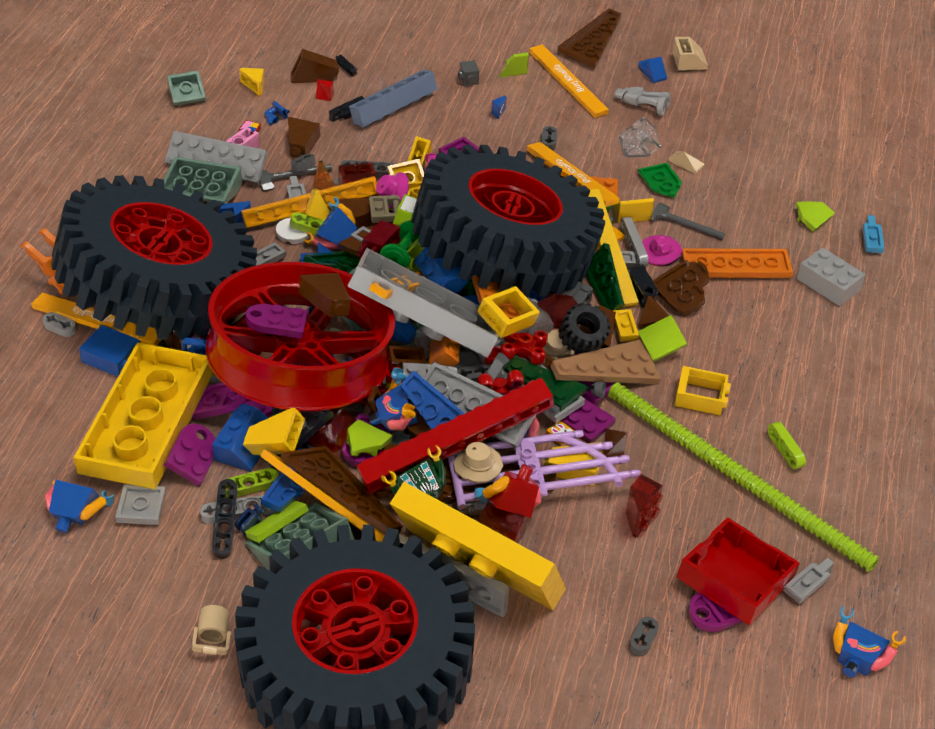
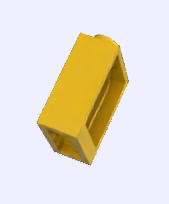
(503, 325)
(703, 379)

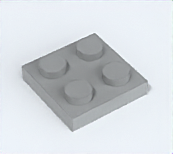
(140, 505)

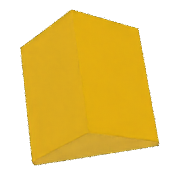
(636, 209)

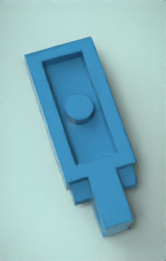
(873, 236)

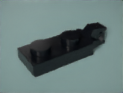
(343, 110)

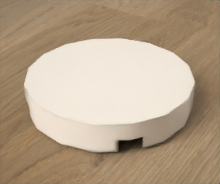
(287, 233)

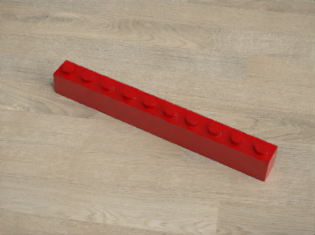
(458, 433)

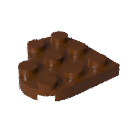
(683, 286)

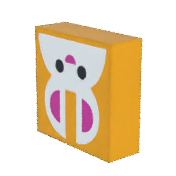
(559, 427)

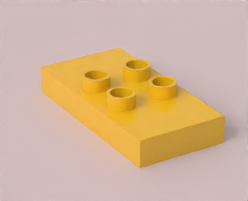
(143, 416)
(479, 546)

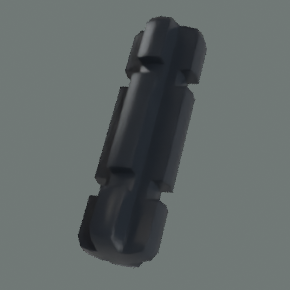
(346, 65)

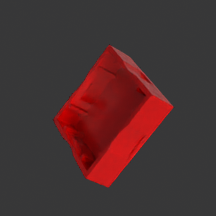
(738, 553)

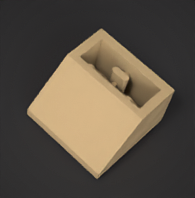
(688, 54)

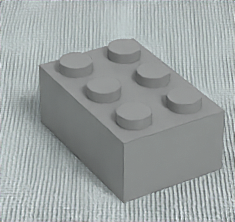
(831, 276)

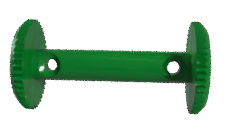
(398, 253)

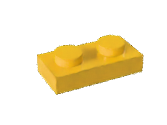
(626, 325)

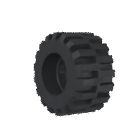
(592, 319)

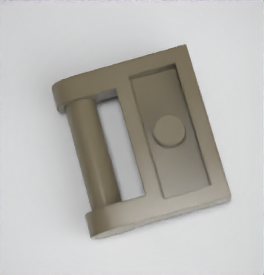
(379, 207)

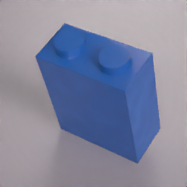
(107, 350)

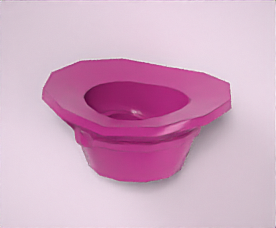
(393, 185)

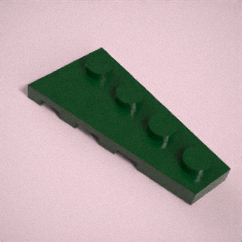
(339, 260)
(604, 279)
(563, 391)

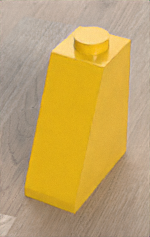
(276, 433)
(573, 458)

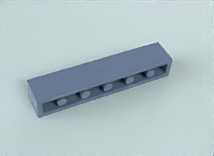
(393, 97)

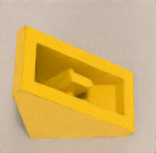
(253, 79)
(420, 149)
(316, 206)

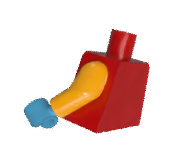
(513, 492)

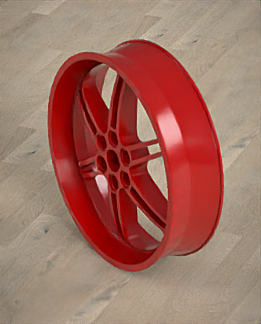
(277, 380)

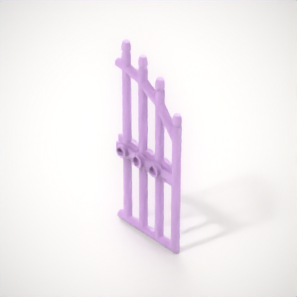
(527, 455)

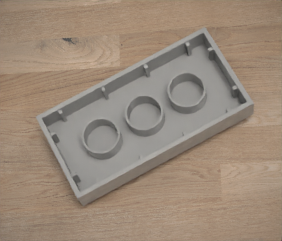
(430, 304)

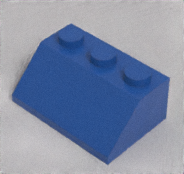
(436, 273)
(229, 446)

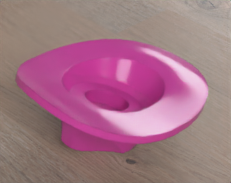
(661, 250)

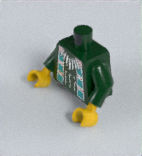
(426, 476)

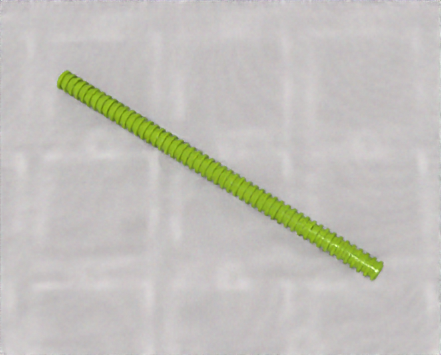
(743, 476)

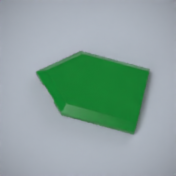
(661, 179)

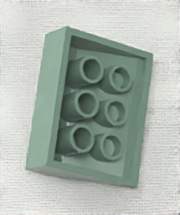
(212, 179)
(315, 519)

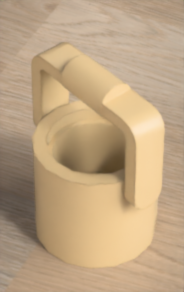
(212, 630)

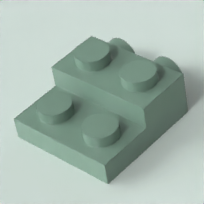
(186, 88)

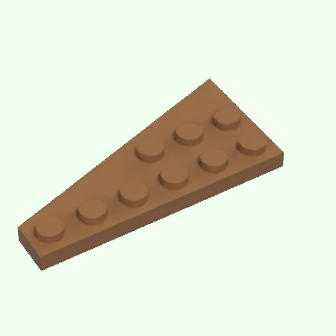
(617, 363)

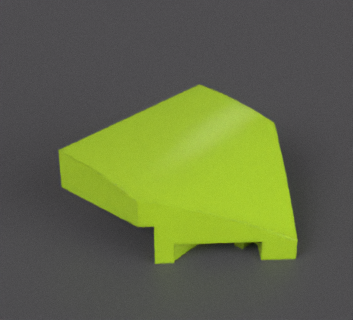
(813, 213)
(366, 438)

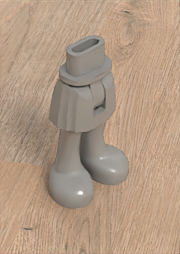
(637, 96)

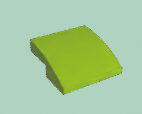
(662, 338)

